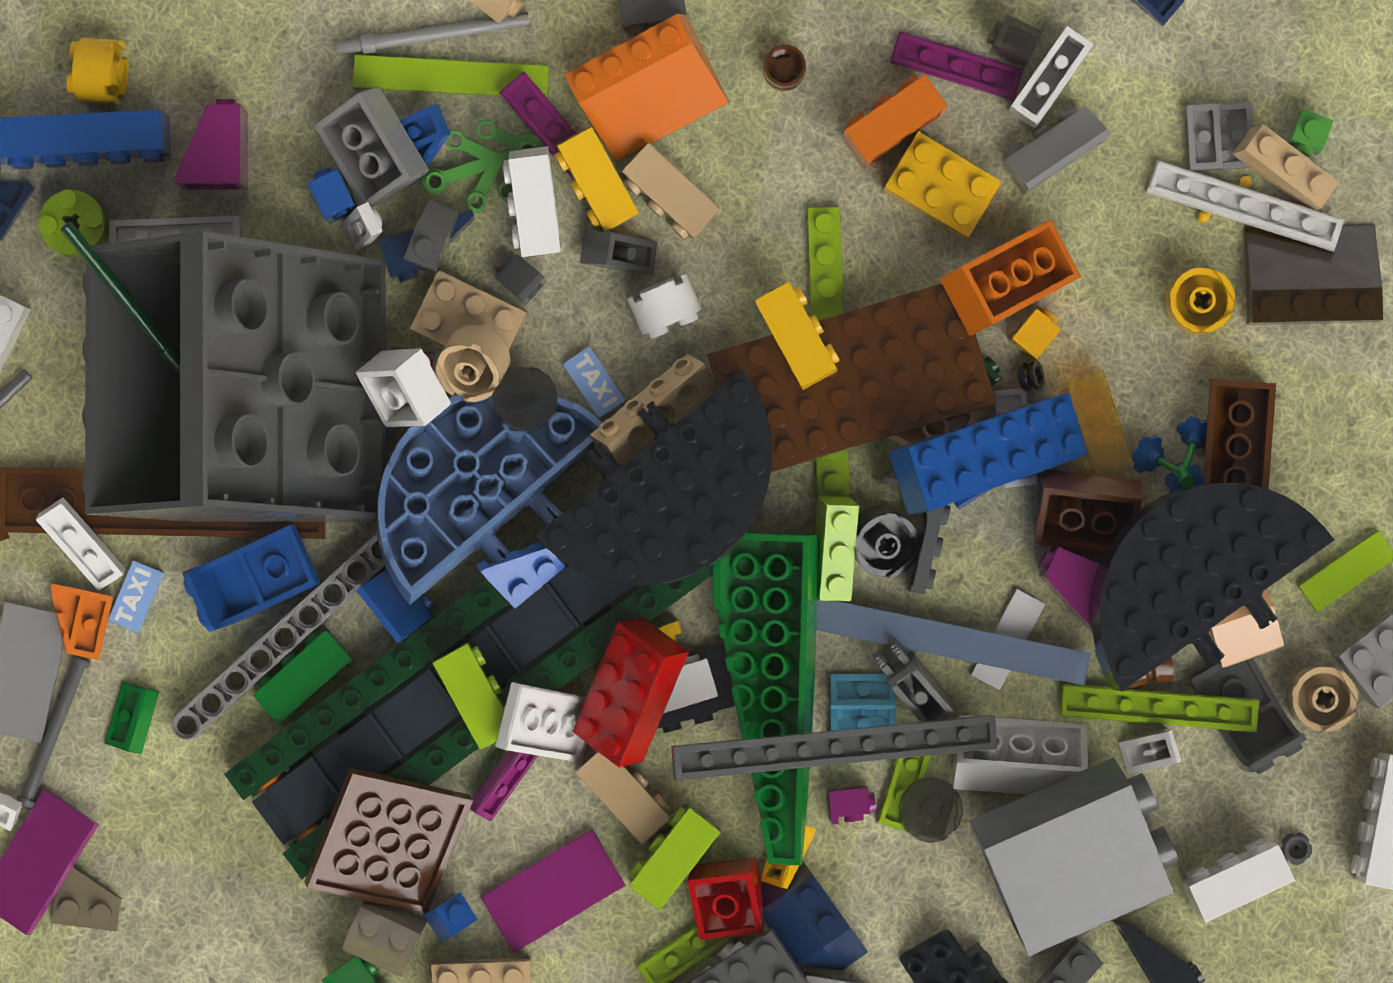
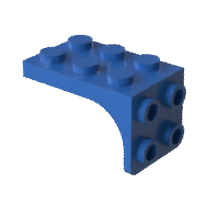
(251, 579)

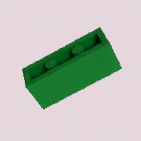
(302, 675)

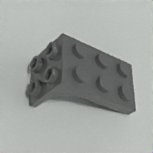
(929, 545)
(1275, 731)

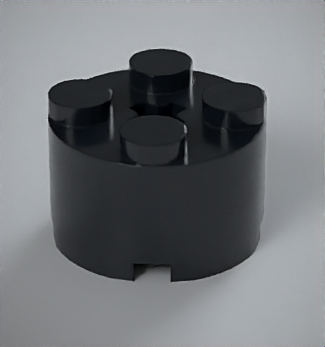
(900, 546)

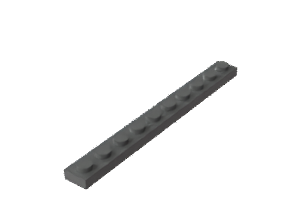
(833, 747)

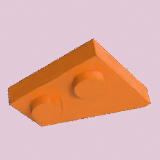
(81, 619)

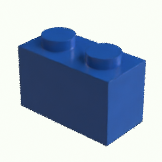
(332, 195)

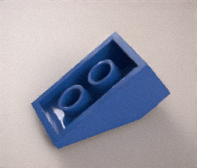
(393, 609)

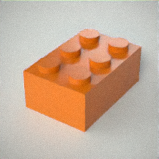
(893, 120)

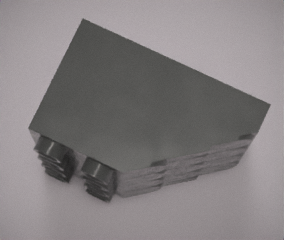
(266, 387)

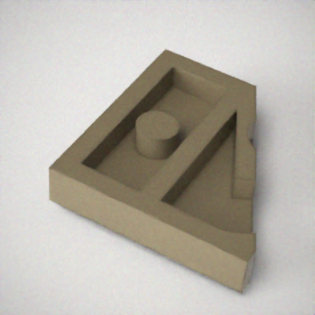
(86, 903)

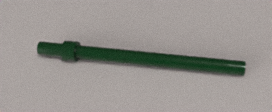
(166, 350)

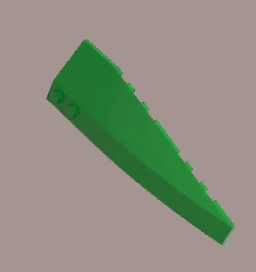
(769, 630)

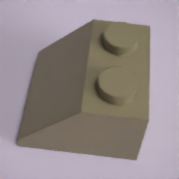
(384, 936)

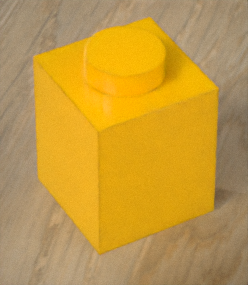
(1036, 333)

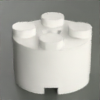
(665, 305)

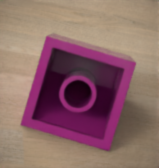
(217, 150)
(1070, 579)

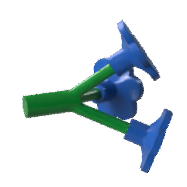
(1183, 475)

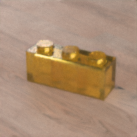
(1098, 423)

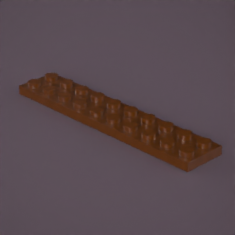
(32, 490)

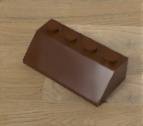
(1239, 432)

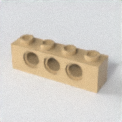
(674, 394)

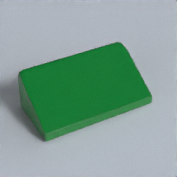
(131, 717)

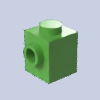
(1309, 132)

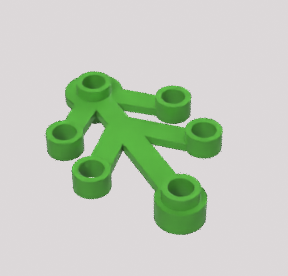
(488, 162)

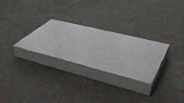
(28, 670)

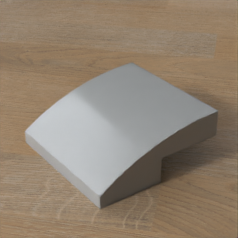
(1216, 133)

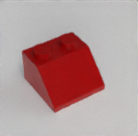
(727, 898)

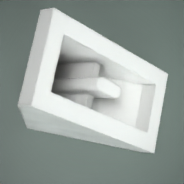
(1150, 751)

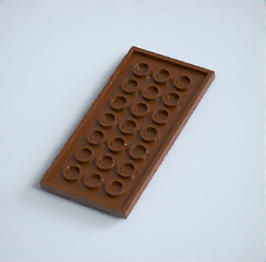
(896, 372)

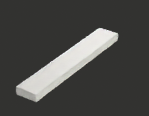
(1245, 205)

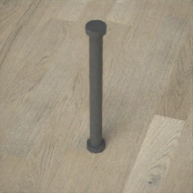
(53, 731)

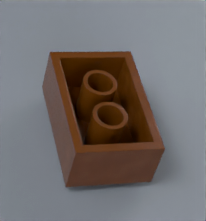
(1084, 509)

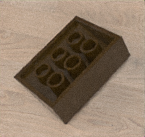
(1311, 284)

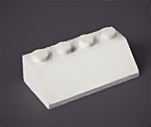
(1026, 757)

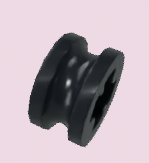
(1031, 376)

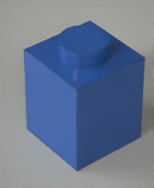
(450, 917)

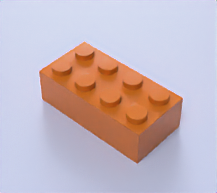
(1010, 277)

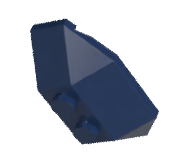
(810, 923)

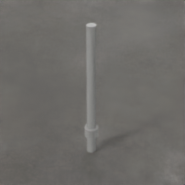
(369, 43)

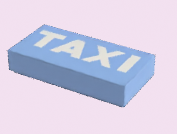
(594, 382)
(136, 596)

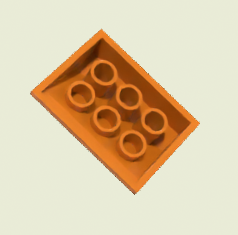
(647, 87)

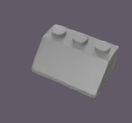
(1054, 148)

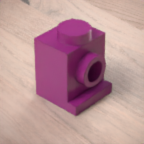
(850, 803)

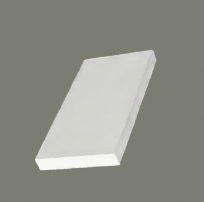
(541, 723)

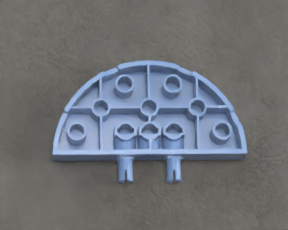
(464, 481)

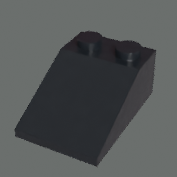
(1157, 961)

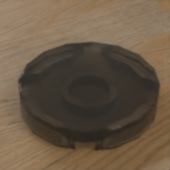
(525, 399)
(930, 809)

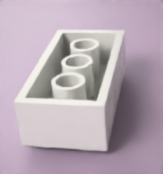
(1375, 860)

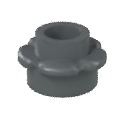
(1302, 842)

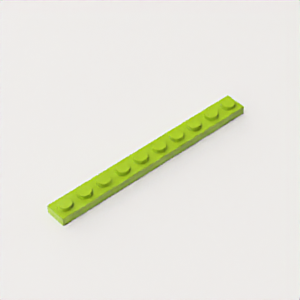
(827, 301)

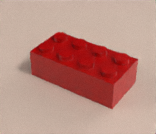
(630, 691)

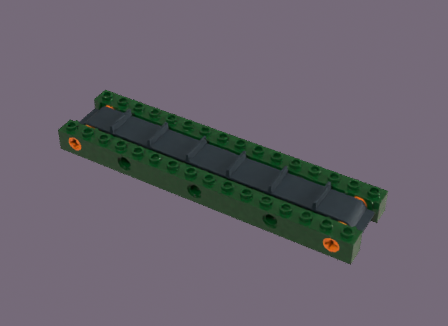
(411, 709)

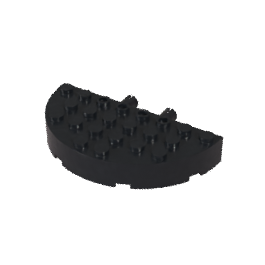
(677, 499)
(1189, 567)

